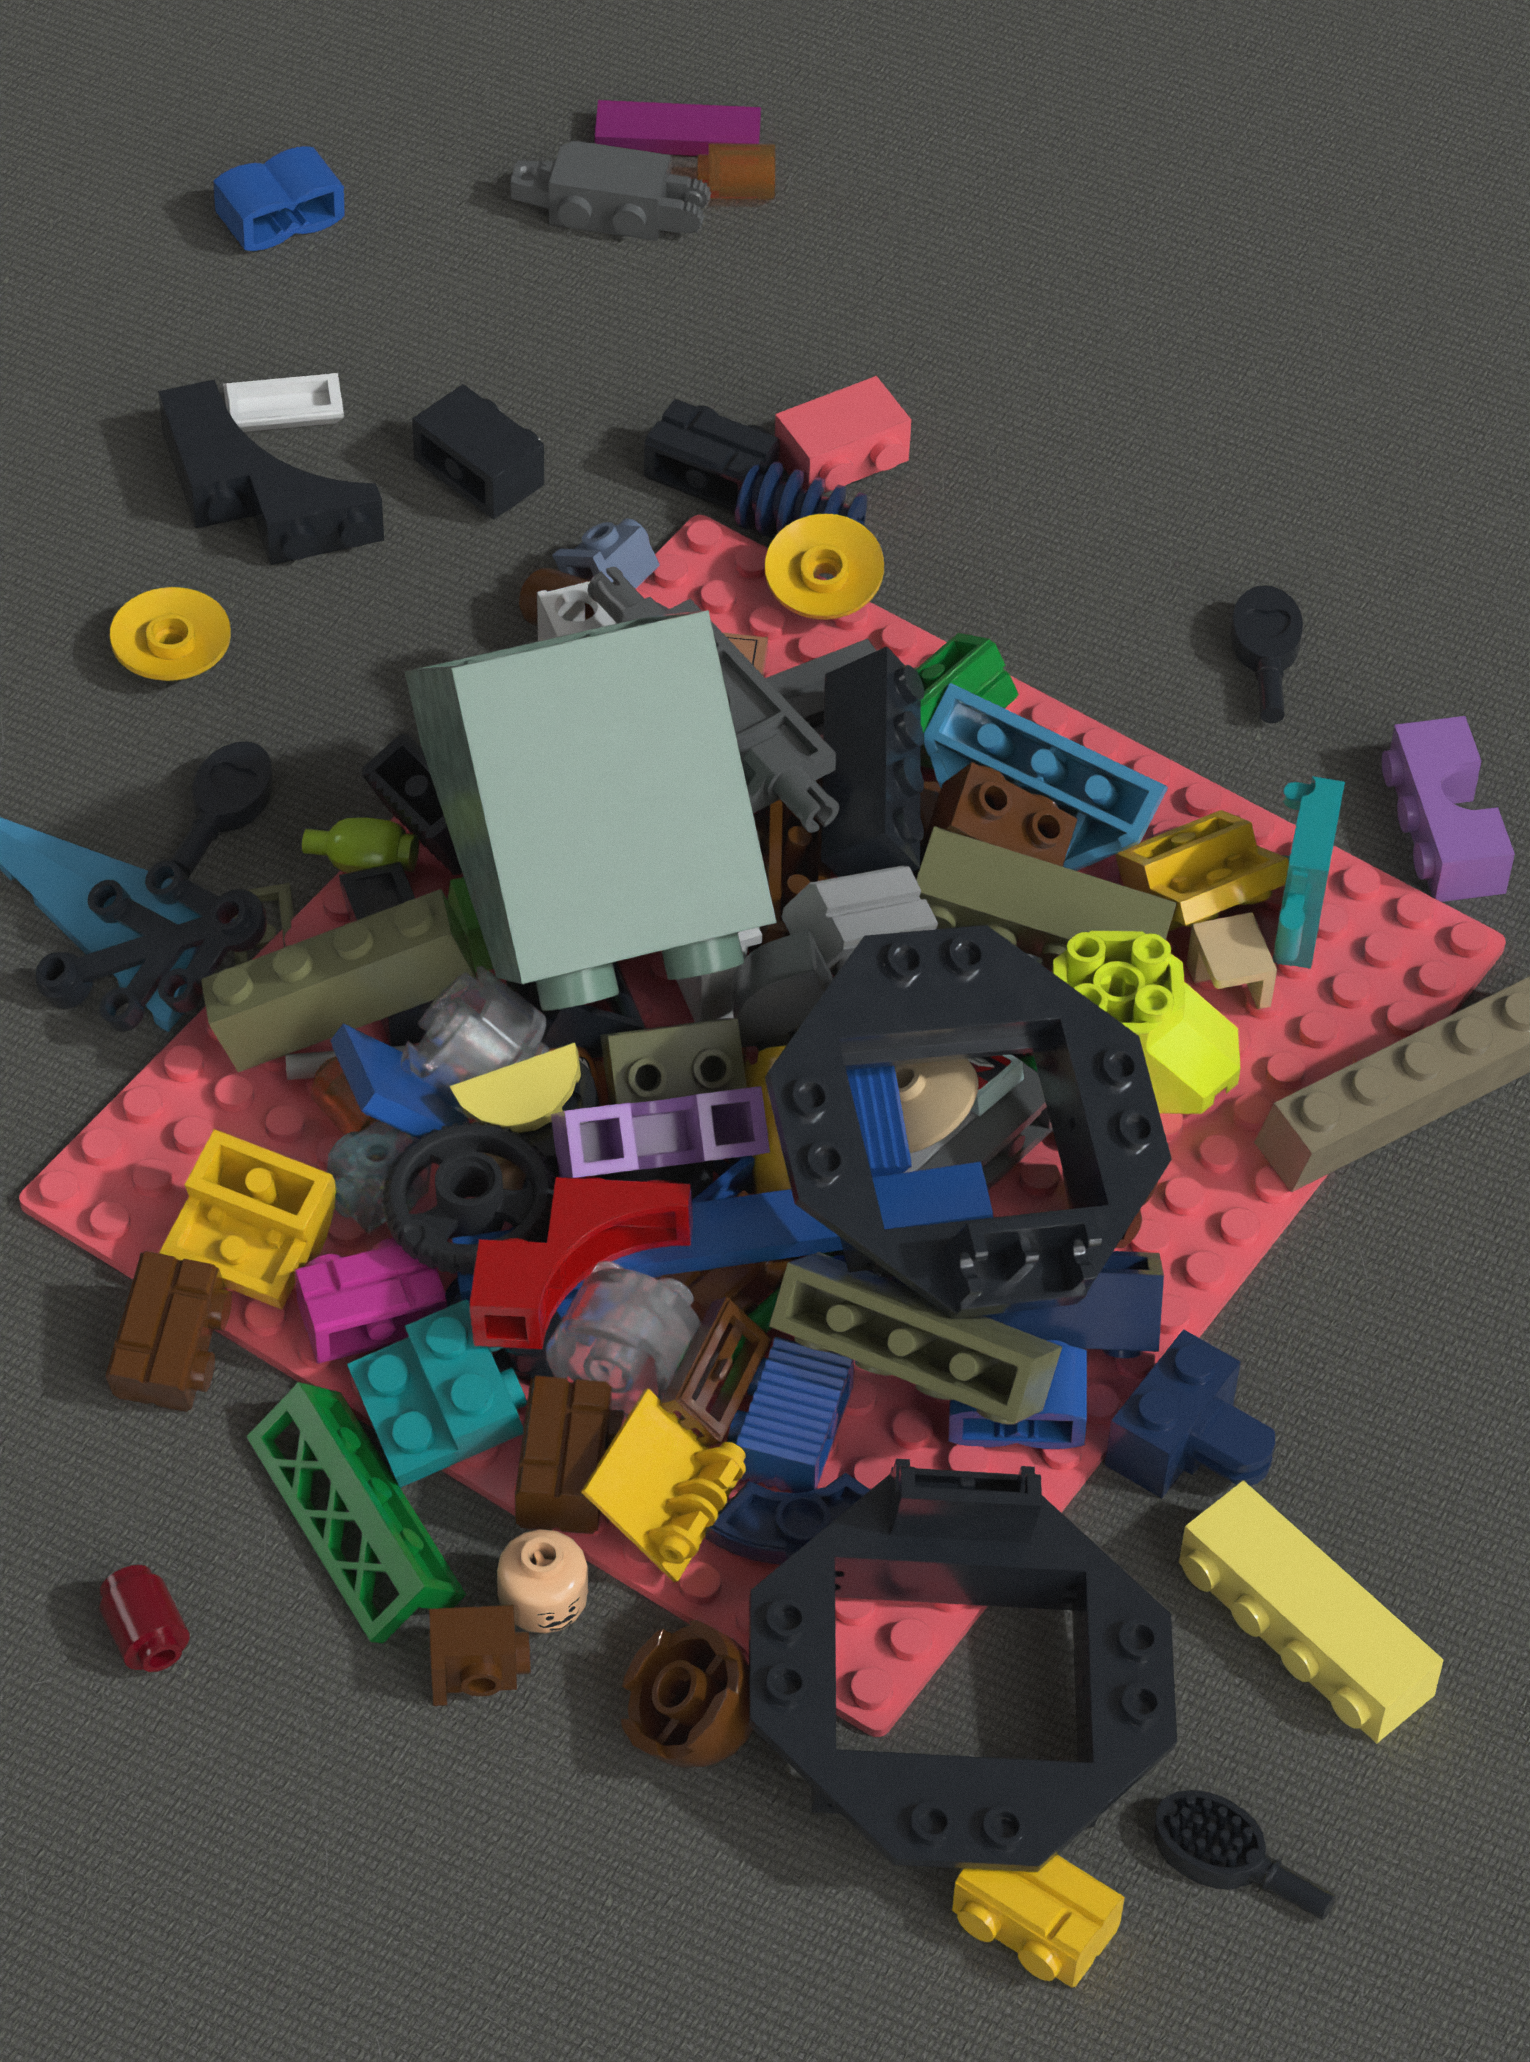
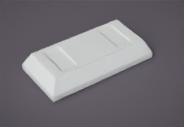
(285, 402)

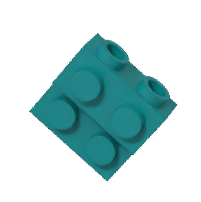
(437, 1395)

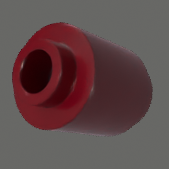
(143, 1619)

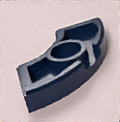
(777, 1524)

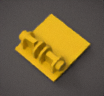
(663, 1484)

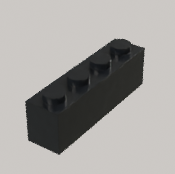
(877, 778)

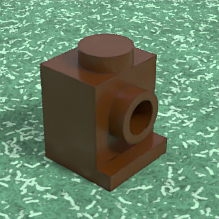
(476, 1651)

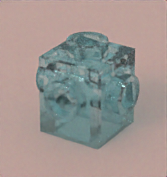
(360, 1170)

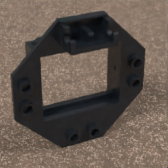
(958, 999)
(965, 1544)

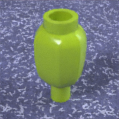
(363, 844)

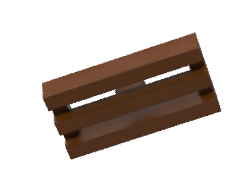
(708, 1363)

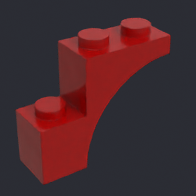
(590, 1222)

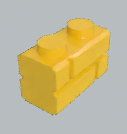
(1047, 1916)

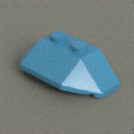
(1105, 796)

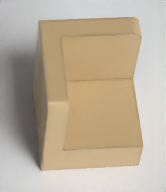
(1233, 954)

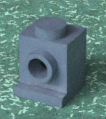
(611, 546)

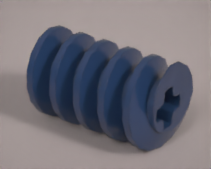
(774, 504)

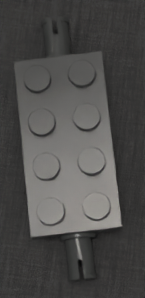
(775, 743)

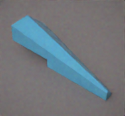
(60, 882)

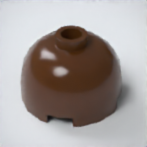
(688, 1696)

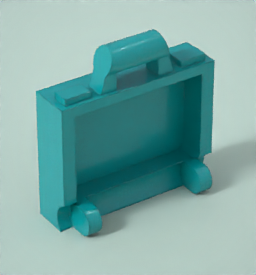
(1307, 868)

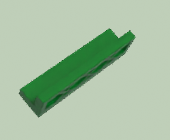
(374, 1502)

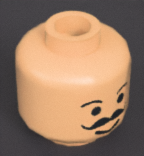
(543, 1579)

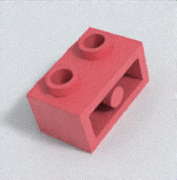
(844, 435)

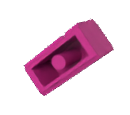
(364, 1299)

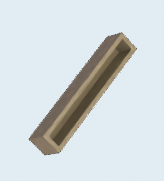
(1399, 1088)

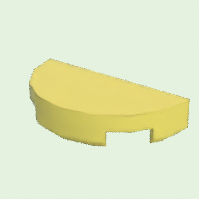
(522, 1093)

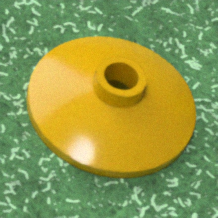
(824, 546)
(170, 633)

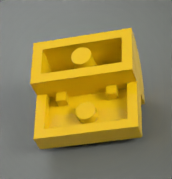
(1204, 867)
(253, 1217)

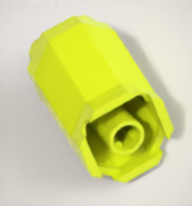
(1142, 985)

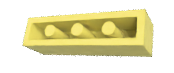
(1309, 1612)

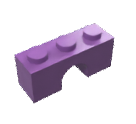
(1454, 847)
(660, 1133)

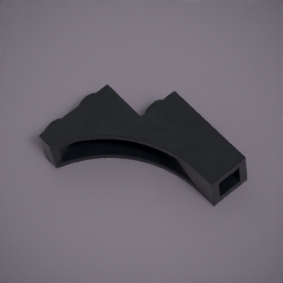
(235, 479)

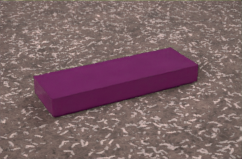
(674, 126)

